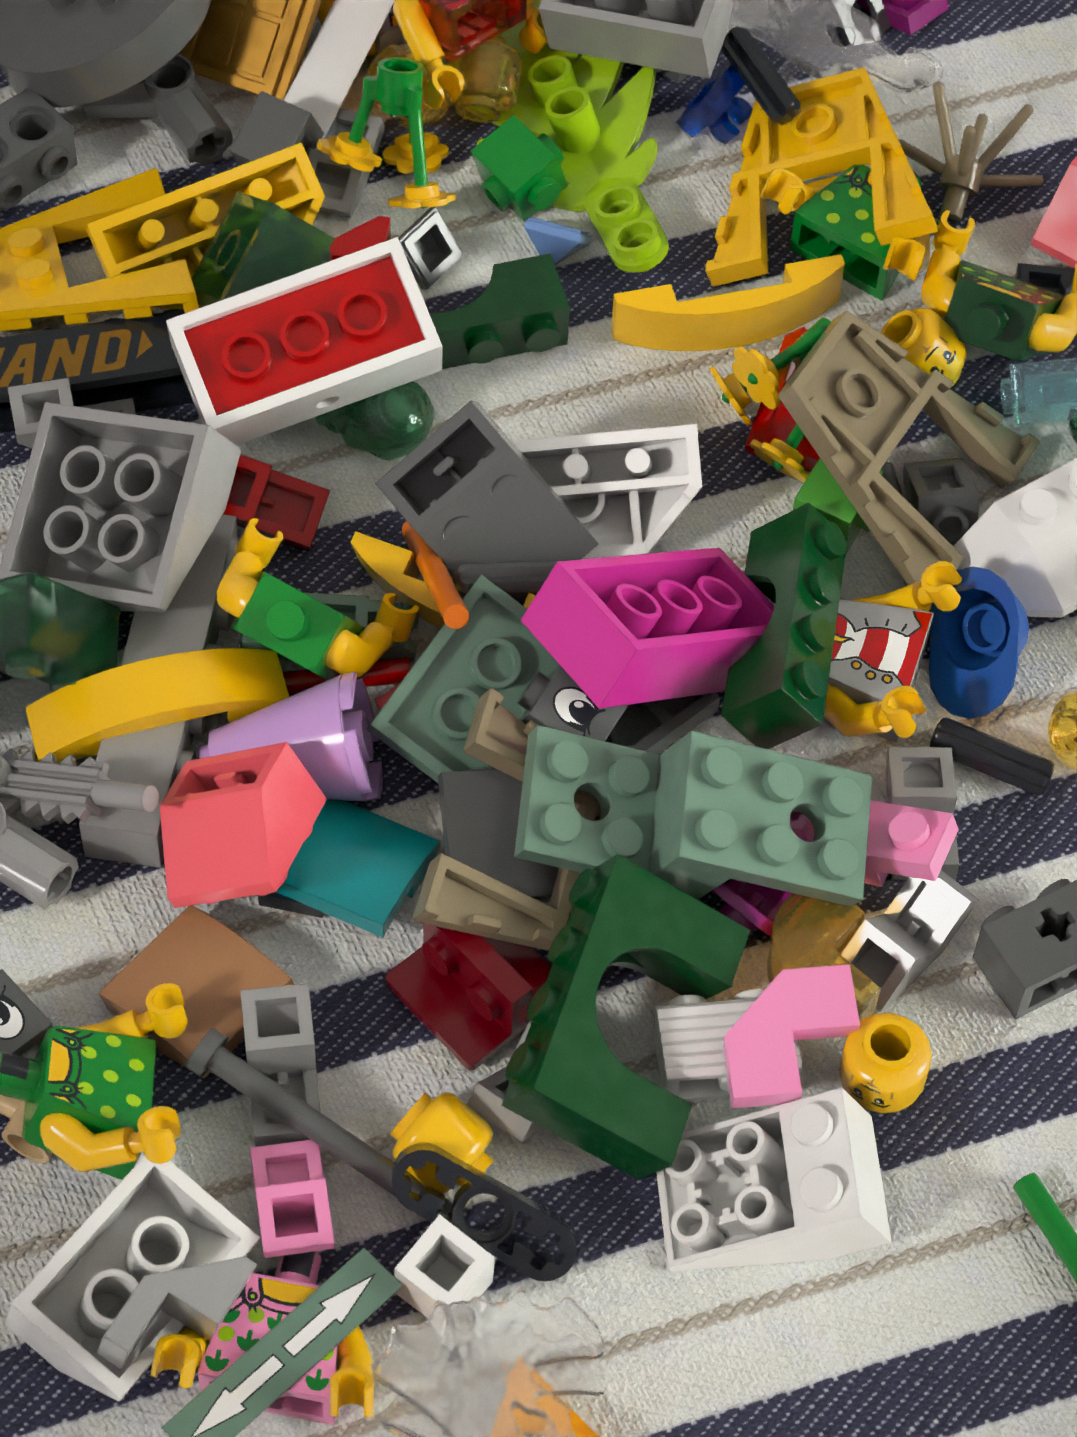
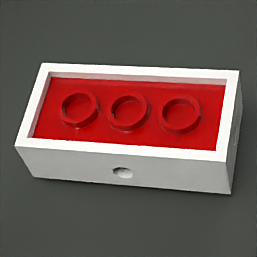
(306, 343)

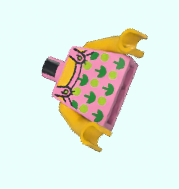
(334, 1381)

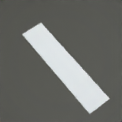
(337, 57)

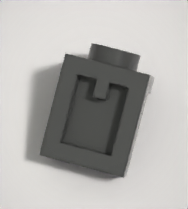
(943, 495)

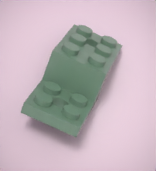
(696, 814)

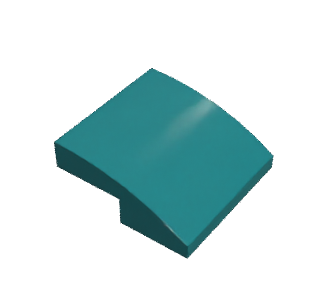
(359, 866)

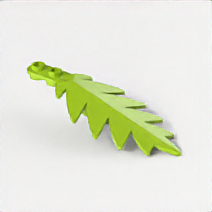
(571, 103)

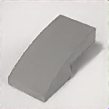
(340, 182)
(926, 781)

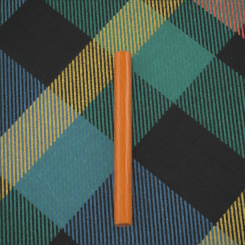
(437, 580)

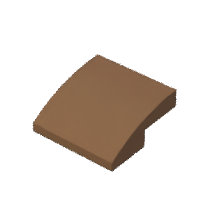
(210, 969)

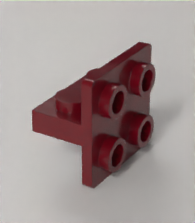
(469, 990)

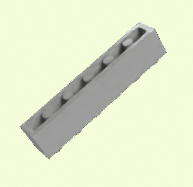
(160, 752)

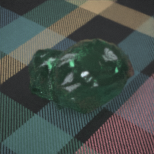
(384, 423)

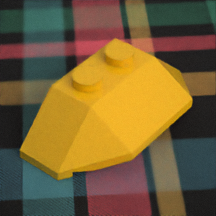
(186, 220)

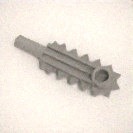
(66, 788)

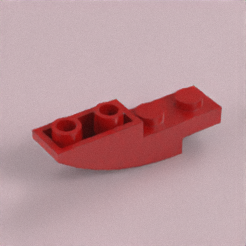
(277, 502)

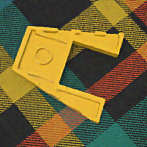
(836, 128)
(34, 275)

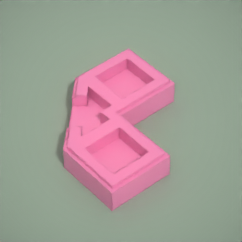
(792, 1008)

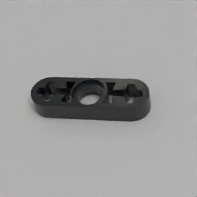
(537, 1222)

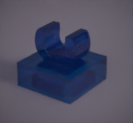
(714, 104)

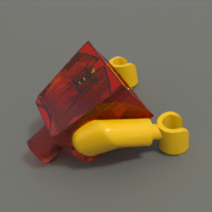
(456, 28)

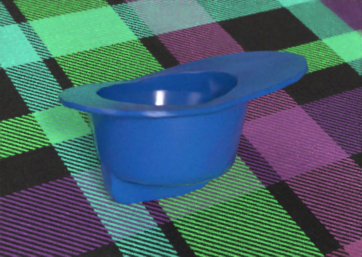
(977, 645)

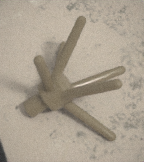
(962, 172)

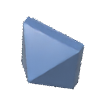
(555, 238)

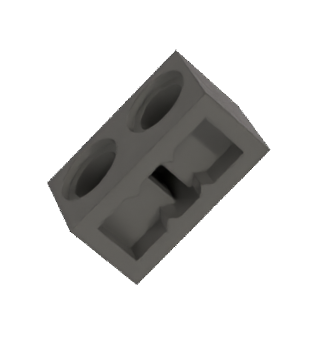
(34, 146)

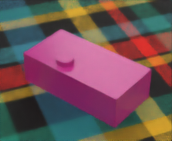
(648, 623)

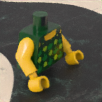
(993, 307)

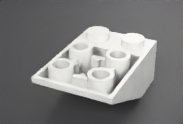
(775, 1187)

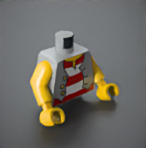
(880, 654)

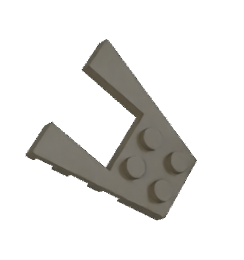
(855, 405)
(476, 903)

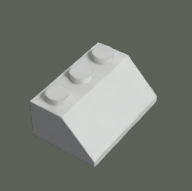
(143, 1228)

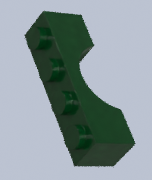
(515, 315)
(784, 677)

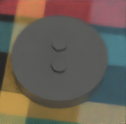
(91, 47)

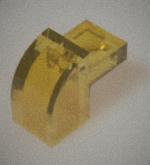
(814, 935)

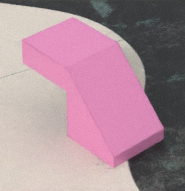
(291, 1198)

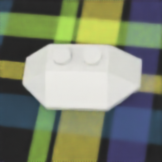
(621, 482)
(1031, 543)

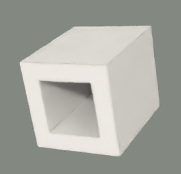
(443, 1268)

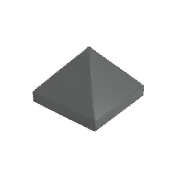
(429, 248)

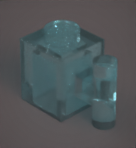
(1041, 391)

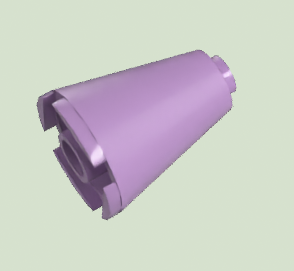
(323, 730)

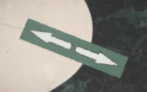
(287, 1351)

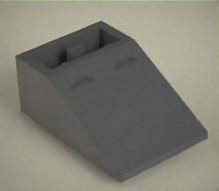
(482, 498)

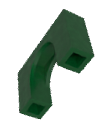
(564, 1068)

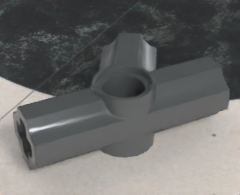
(175, 105)

